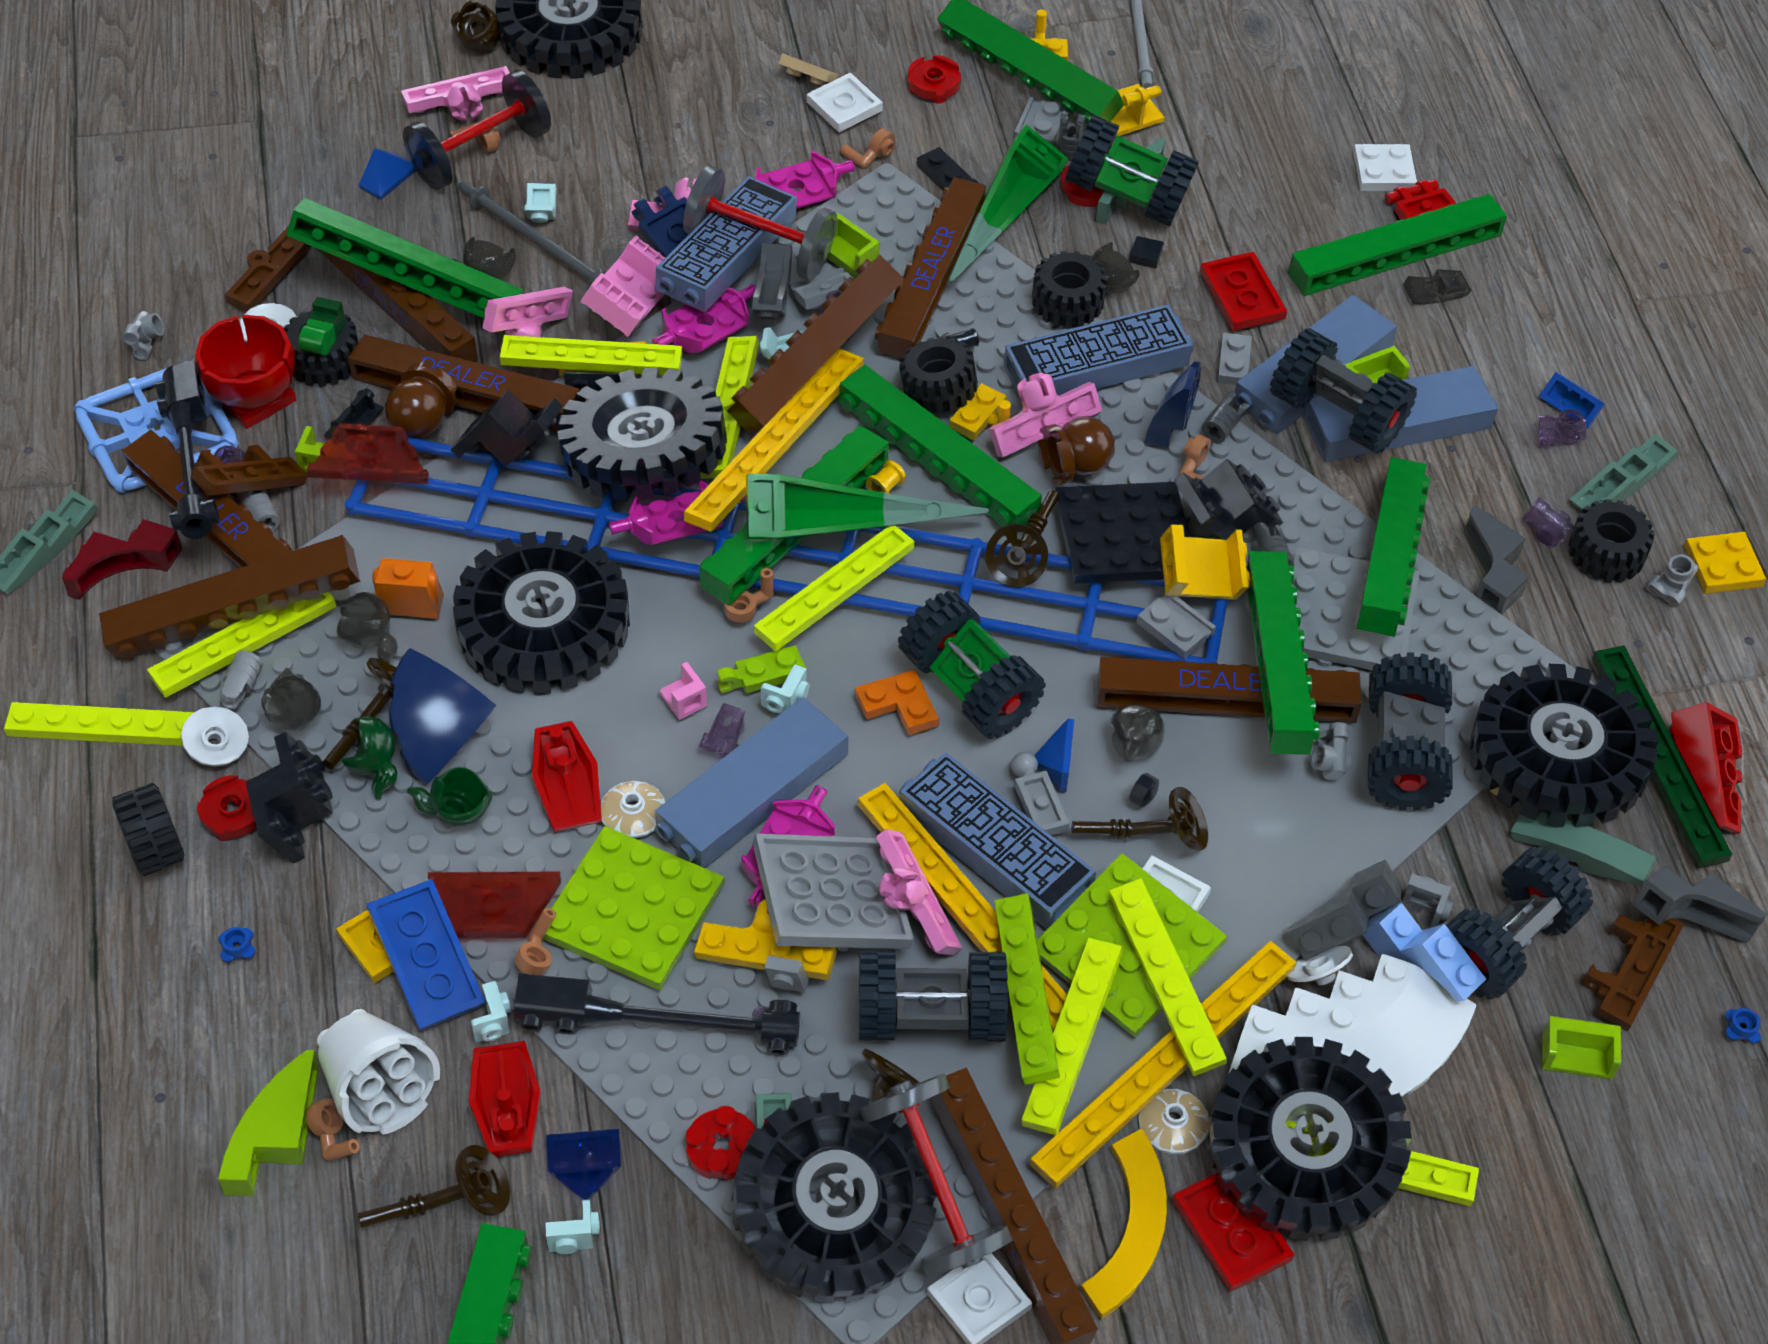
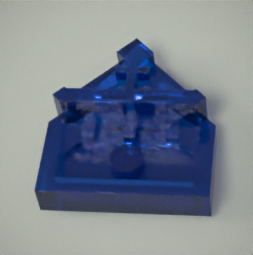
(584, 1159)

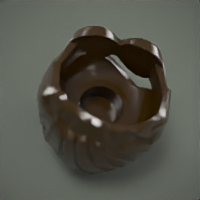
(476, 30)

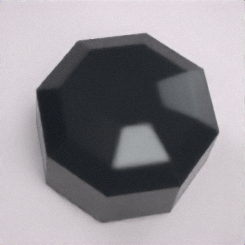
(1144, 790)

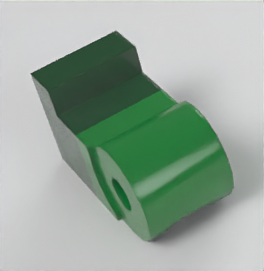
(322, 326)

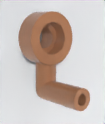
(488, 140)
(879, 146)
(1196, 451)
(744, 607)
(532, 956)
(325, 1123)

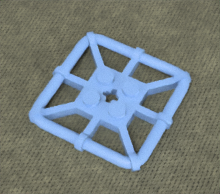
(139, 421)

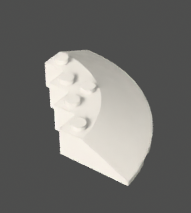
(1396, 1020)

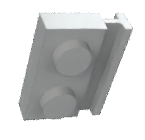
(1042, 118)
(813, 292)
(1176, 625)

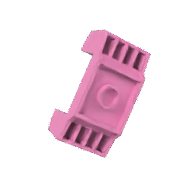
(627, 289)

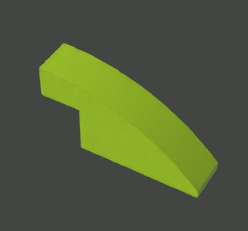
(272, 1126)

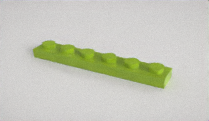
(1027, 989)

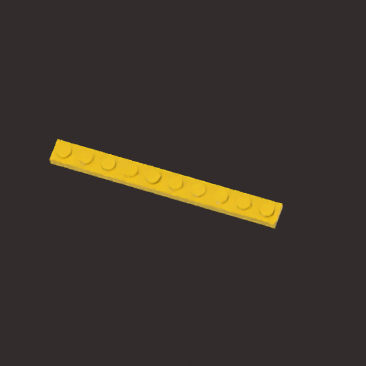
(772, 441)
(948, 881)
(1157, 1069)

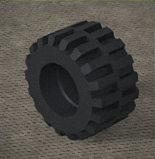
(1069, 289)
(319, 368)
(939, 374)
(1616, 523)
(148, 829)

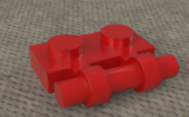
(1418, 199)

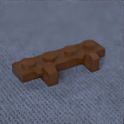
(255, 472)
(1627, 989)

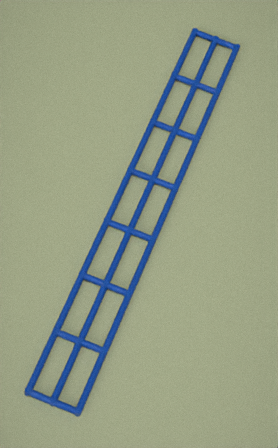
(604, 515)

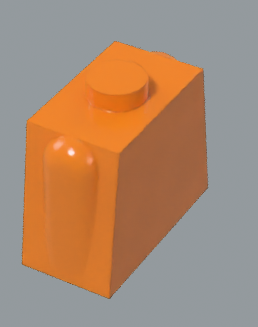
(408, 587)

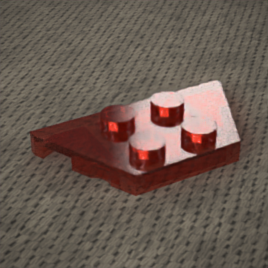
(368, 455)
(495, 901)

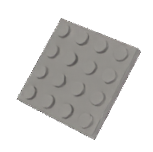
(1330, 604)
(828, 892)

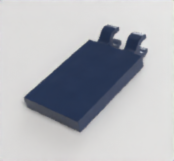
(665, 228)

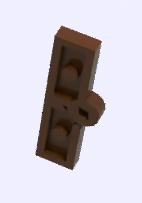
(265, 271)

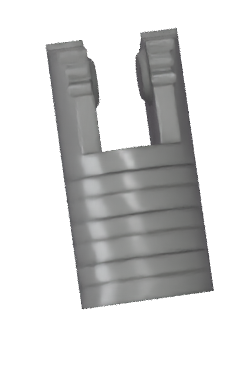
(260, 507)
(239, 679)

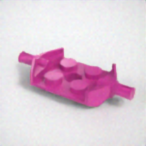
(815, 178)
(725, 316)
(656, 520)
(789, 818)

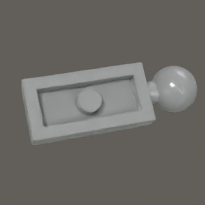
(1038, 795)

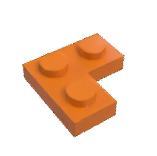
(900, 694)

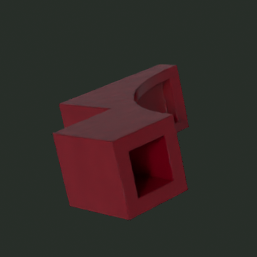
(103, 556)

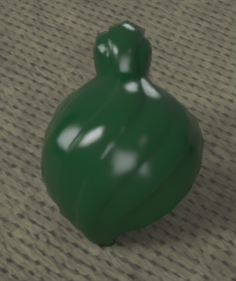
(374, 754)
(455, 796)

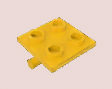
(1137, 109)

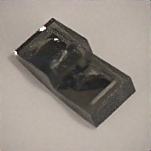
(1442, 287)

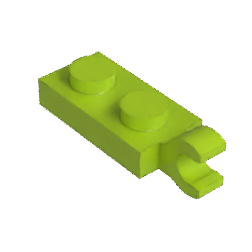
(764, 668)

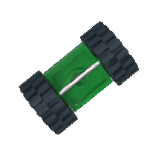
(1131, 170)
(990, 683)

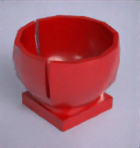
(248, 376)

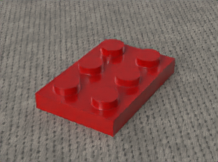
(1243, 291)
(1230, 1240)

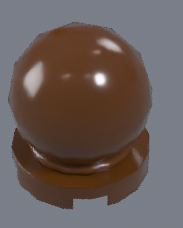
(421, 400)
(1077, 448)

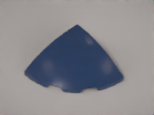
(1175, 407)
(433, 713)

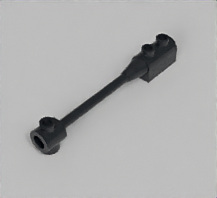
(183, 404)
(571, 1004)

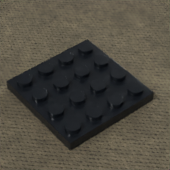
(1117, 529)

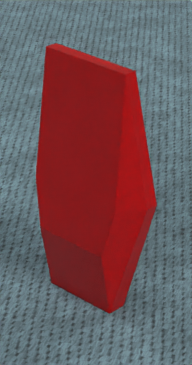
(566, 777)
(504, 1097)

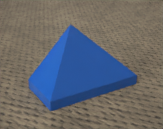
(385, 173)
(1568, 395)
(1056, 755)

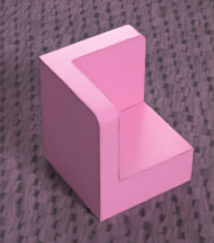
(685, 694)

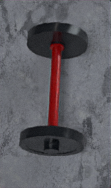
(523, 104)

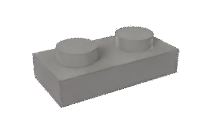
(1234, 358)

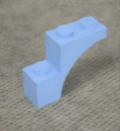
(1432, 949)

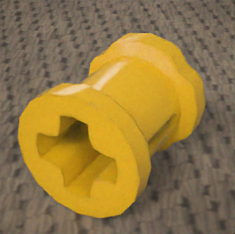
(887, 478)

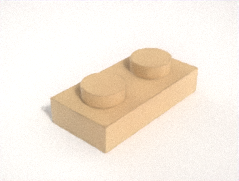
(797, 67)

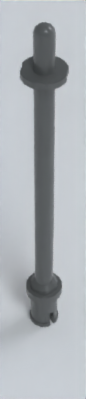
(481, 198)

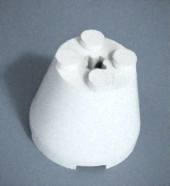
(376, 1072)

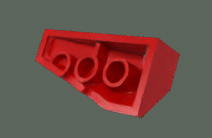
(1710, 747)

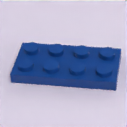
(425, 955)

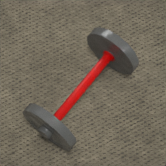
(815, 243)
(966, 1248)

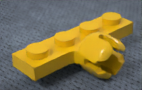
(753, 944)

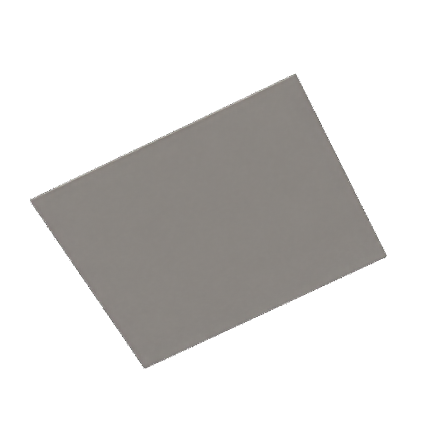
(1274, 824)

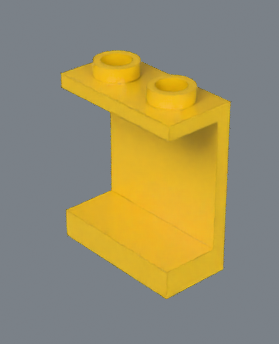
(1204, 565)

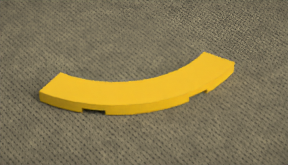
(1144, 1230)

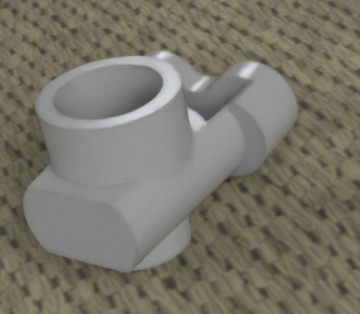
(140, 333)
(1673, 580)
(1331, 753)

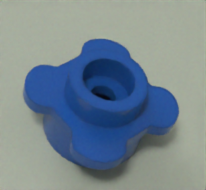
(234, 936)
(1746, 1018)

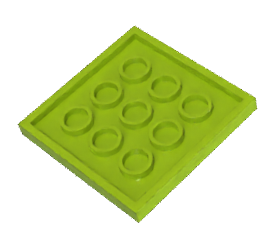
(632, 907)
(1093, 915)

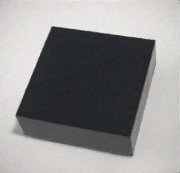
(1146, 251)

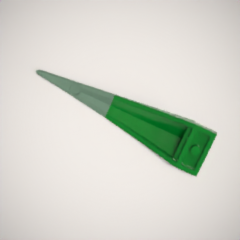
(1021, 177)
(800, 507)

